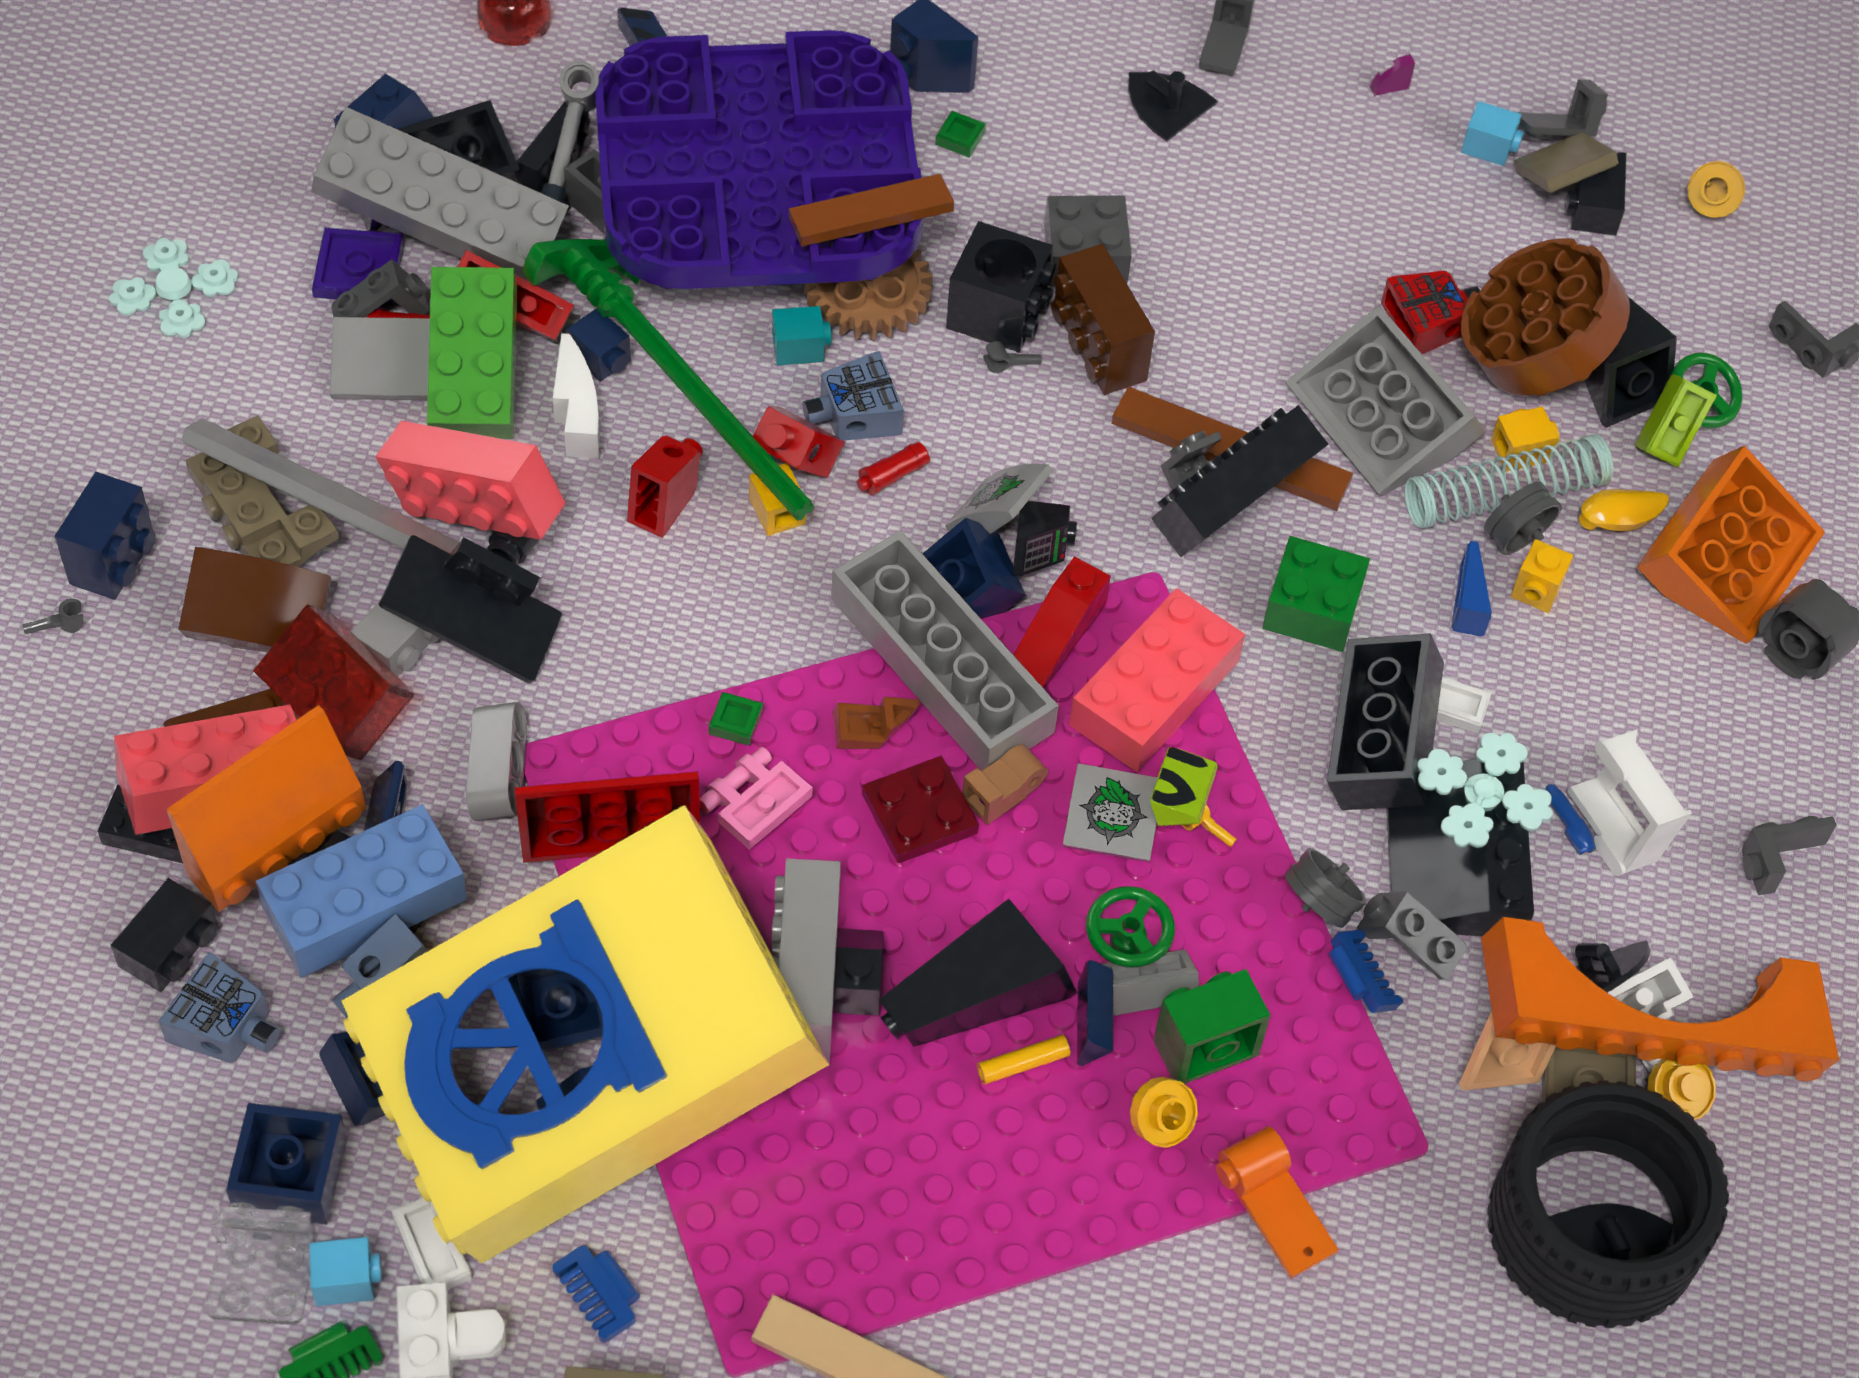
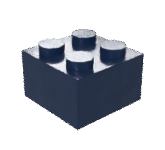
(105, 536)
(288, 1160)

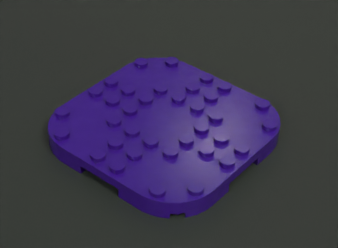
(726, 138)

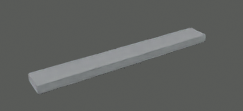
(309, 486)

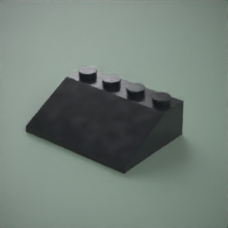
(1467, 884)

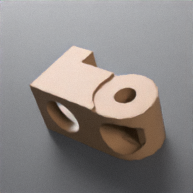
(1003, 783)

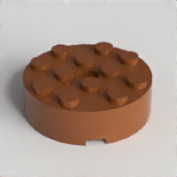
(1545, 317)

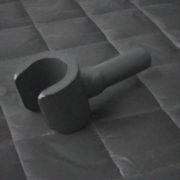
(1000, 360)
(63, 619)

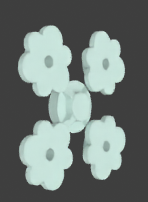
(173, 284)
(1484, 791)

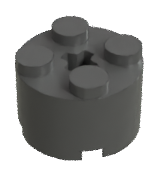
(1809, 630)

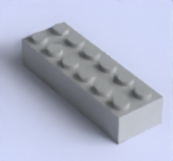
(433, 193)
(943, 650)

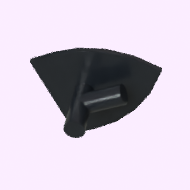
(1167, 101)

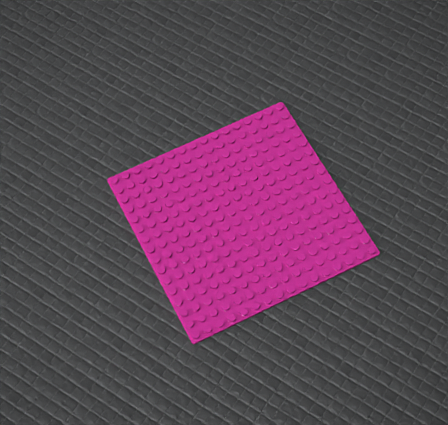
(895, 1168)

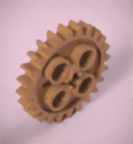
(876, 302)

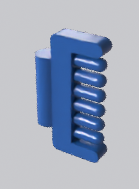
(1357, 972)
(610, 1286)

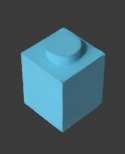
(1492, 133)
(343, 1271)

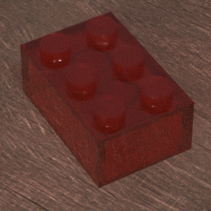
(330, 667)

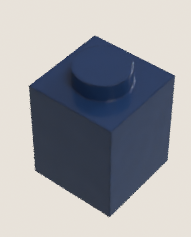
(602, 344)

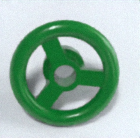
(1712, 364)
(1129, 948)

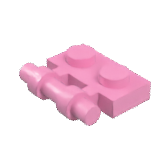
(763, 804)

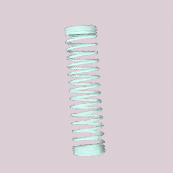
(1426, 491)

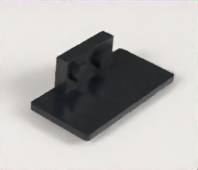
(473, 604)

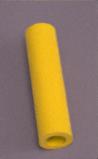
(1023, 1059)

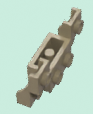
(251, 513)

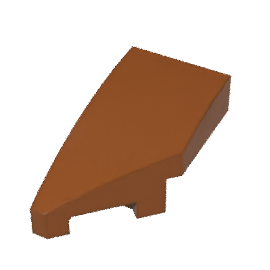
(871, 725)

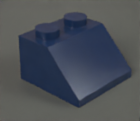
(934, 49)
(390, 104)
(977, 568)
(558, 1008)

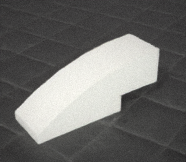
(576, 401)

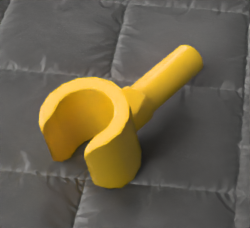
(1210, 825)

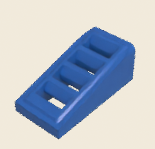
(1472, 602)

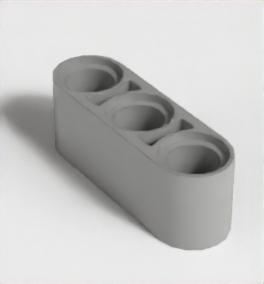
(495, 760)

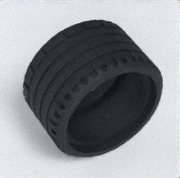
(1656, 1140)

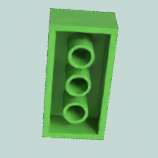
(472, 350)

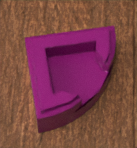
(1395, 78)

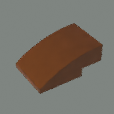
(246, 598)

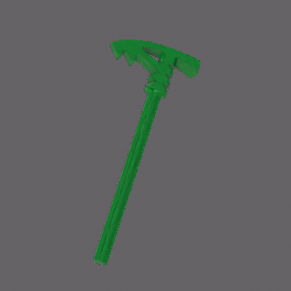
(600, 279)

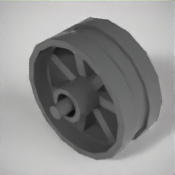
(1522, 517)
(1325, 887)

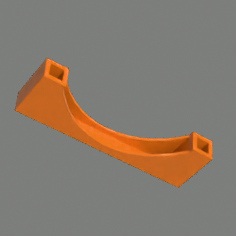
(1549, 1001)

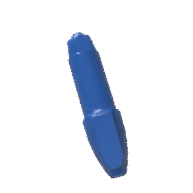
(1576, 828)

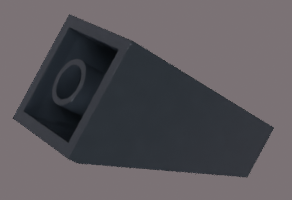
(1634, 371)
(978, 979)

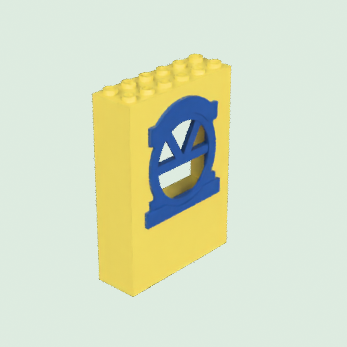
(687, 1043)

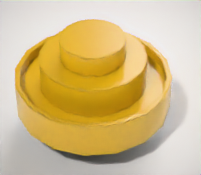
(1716, 189)
(1688, 1086)
(1163, 1112)

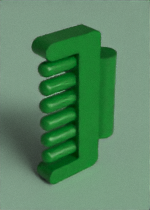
(328, 1349)

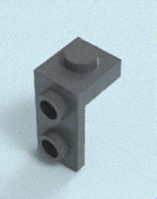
(1226, 35)
(1584, 115)
(380, 286)
(1810, 345)
(1188, 457)
(1762, 848)
(1415, 929)

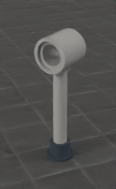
(577, 104)

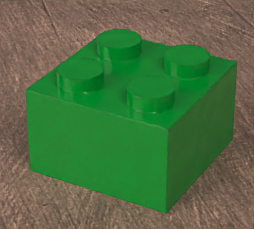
(1316, 593)
(1211, 1026)

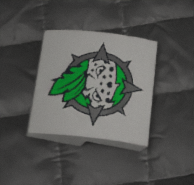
(1002, 496)
(1111, 813)

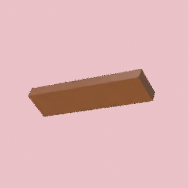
(871, 210)

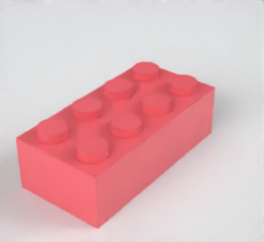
(471, 479)
(1156, 679)
(171, 761)

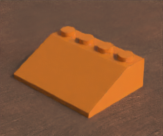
(1732, 545)
(266, 809)

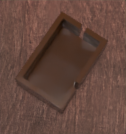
(1102, 319)

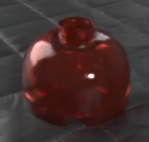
(514, 20)

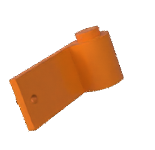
(1261, 1180)

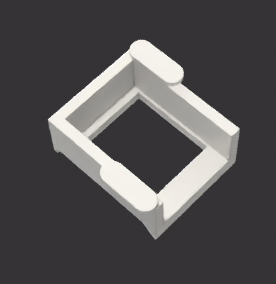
(1619, 834)

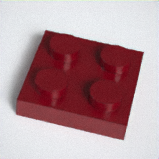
(919, 809)

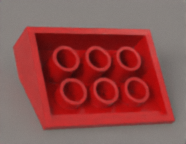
(596, 814)

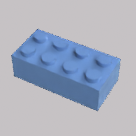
(351, 889)

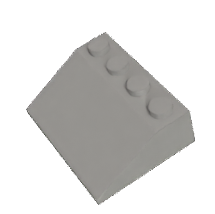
(1385, 404)

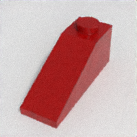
(536, 308)
(1063, 619)

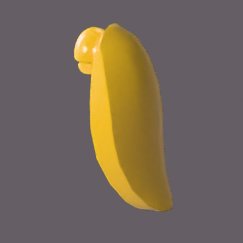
(1622, 509)

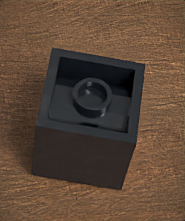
(1000, 286)

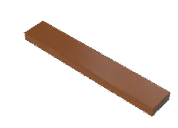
(1172, 423)

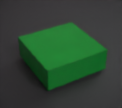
(960, 134)
(735, 718)

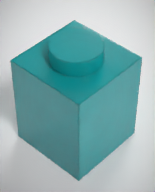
(799, 335)

